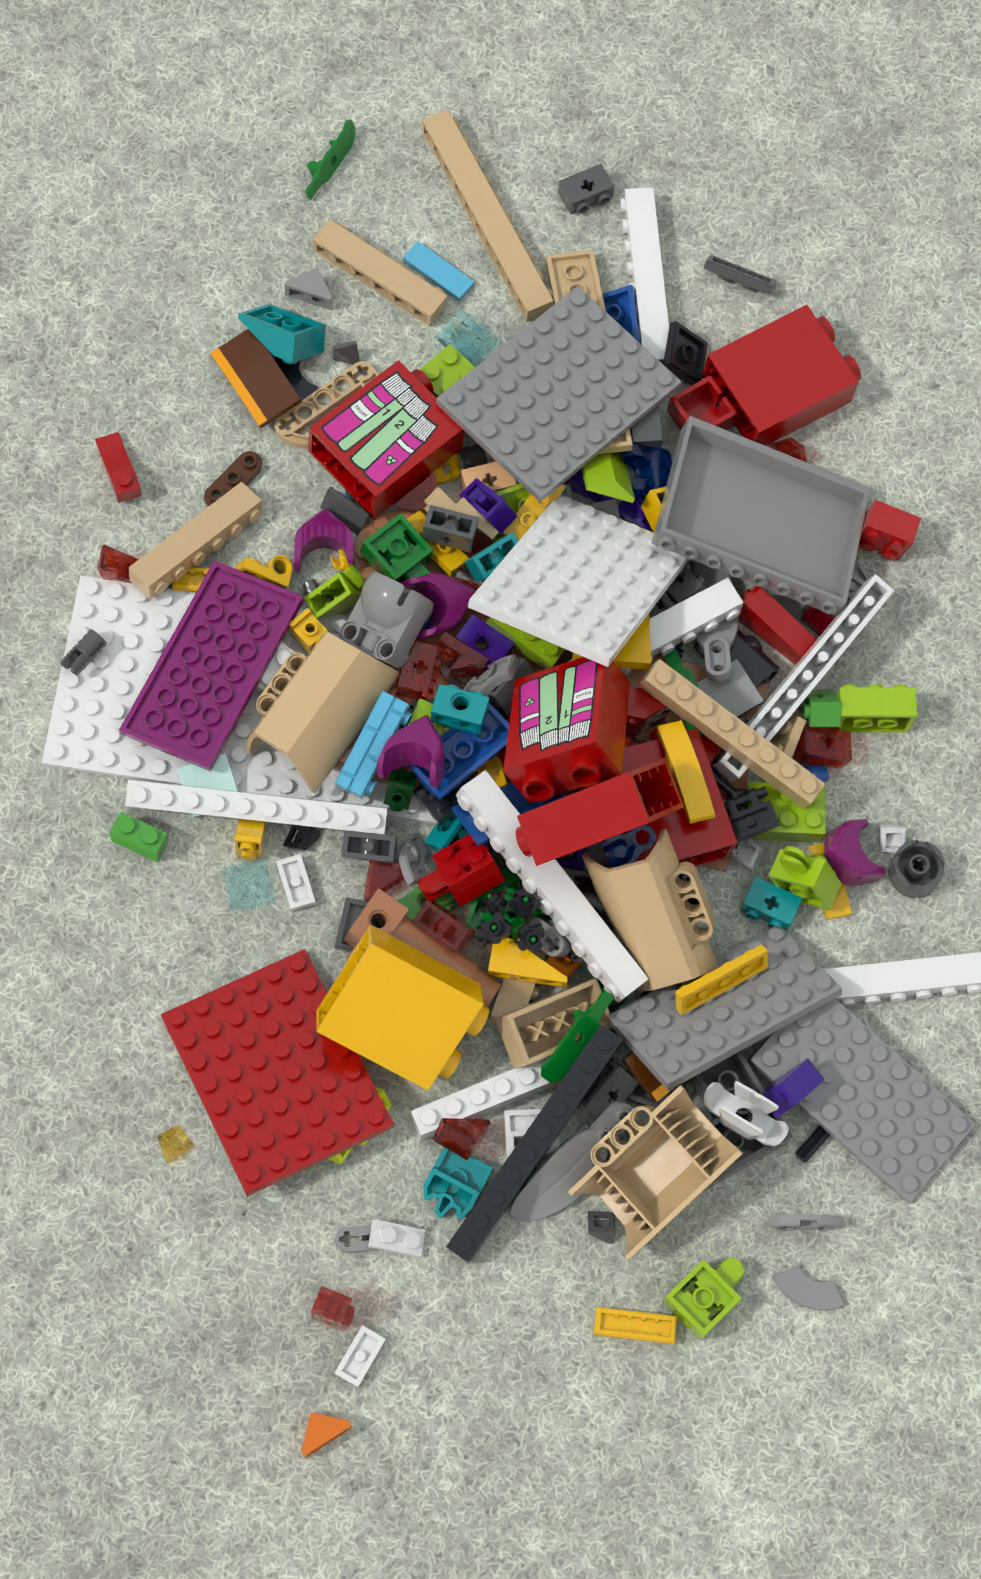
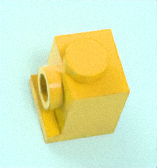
(299, 628)

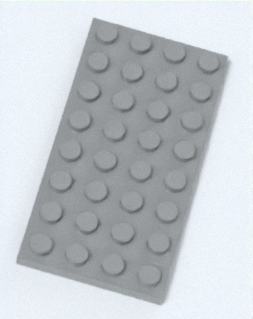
(687, 1044)
(868, 1097)

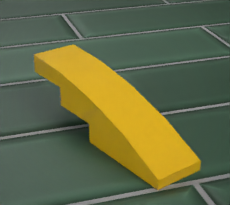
(686, 771)

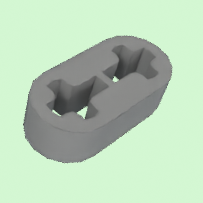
(551, 934)
(355, 1246)

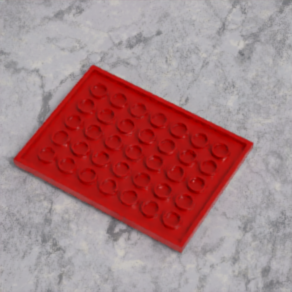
(268, 1076)

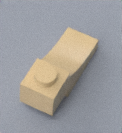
(440, 499)

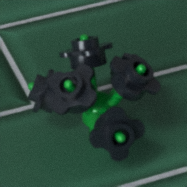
(502, 925)

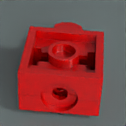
(463, 871)

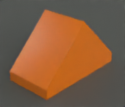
(321, 1431)

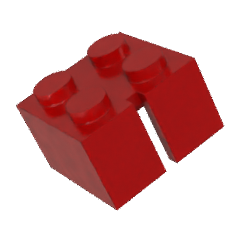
(702, 402)
(888, 530)

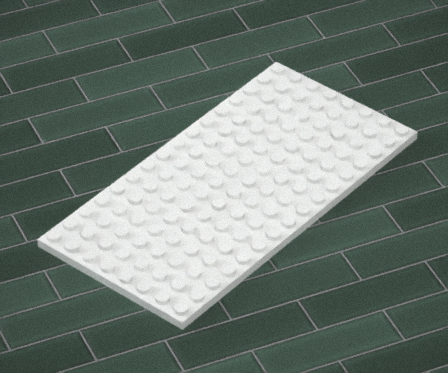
(96, 702)

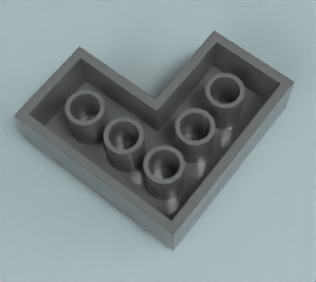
(726, 1073)

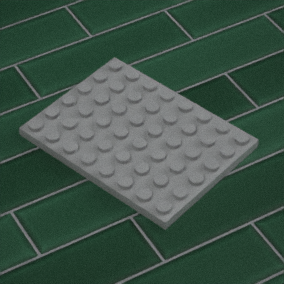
(558, 393)

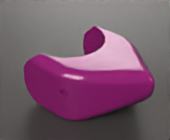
(322, 531)
(449, 601)
(414, 745)
(847, 857)

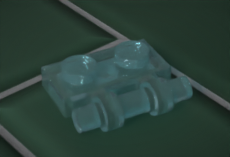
(462, 341)

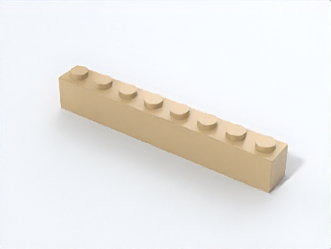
(731, 734)

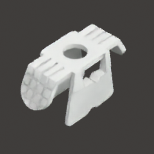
(762, 1126)

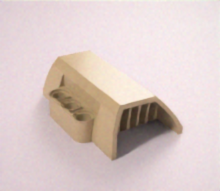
(320, 705)
(653, 917)
(658, 1168)

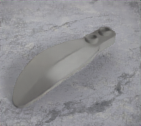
(719, 639)
(549, 1186)

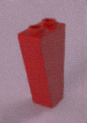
(774, 624)

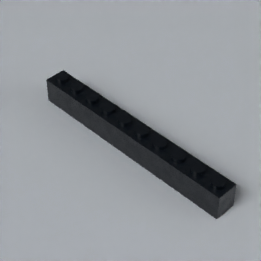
(535, 1144)

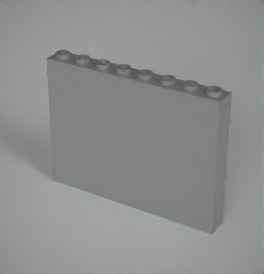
(762, 516)

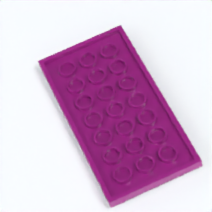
(211, 665)

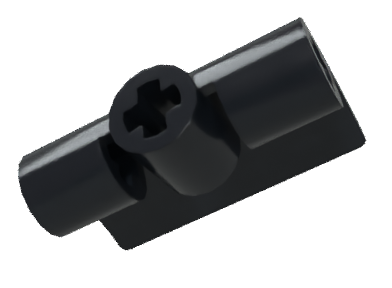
(751, 657)

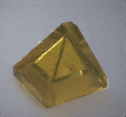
(171, 1145)

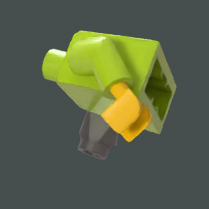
(336, 593)

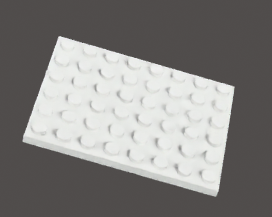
(579, 580)

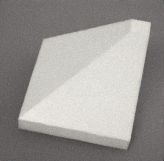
(891, 836)

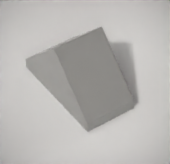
(309, 288)

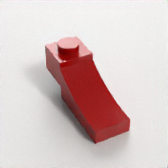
(118, 467)

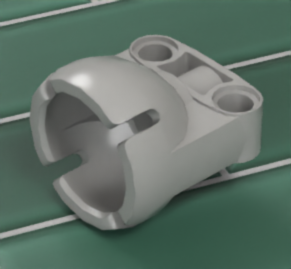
(386, 620)

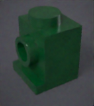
(399, 790)

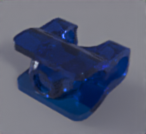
(651, 468)
(624, 848)

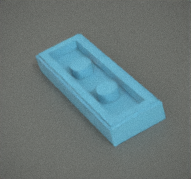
(438, 271)

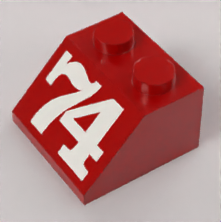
(643, 711)

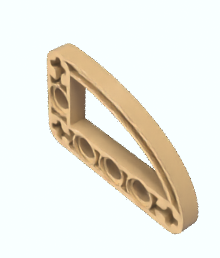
(310, 403)

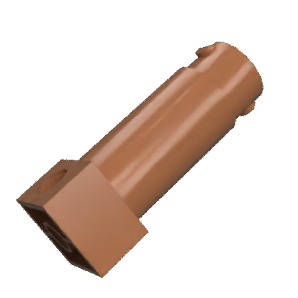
(393, 921)

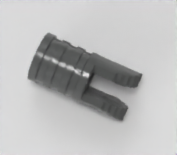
(84, 652)

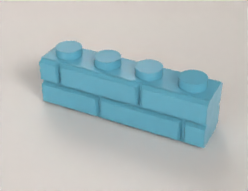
(361, 763)

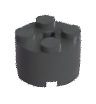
(915, 855)

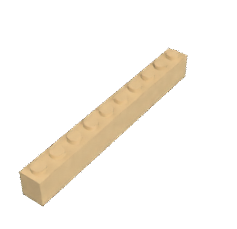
(487, 215)

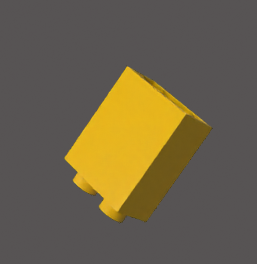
(401, 1009)

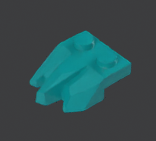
(456, 1182)

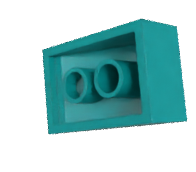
(285, 332)

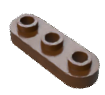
(239, 469)

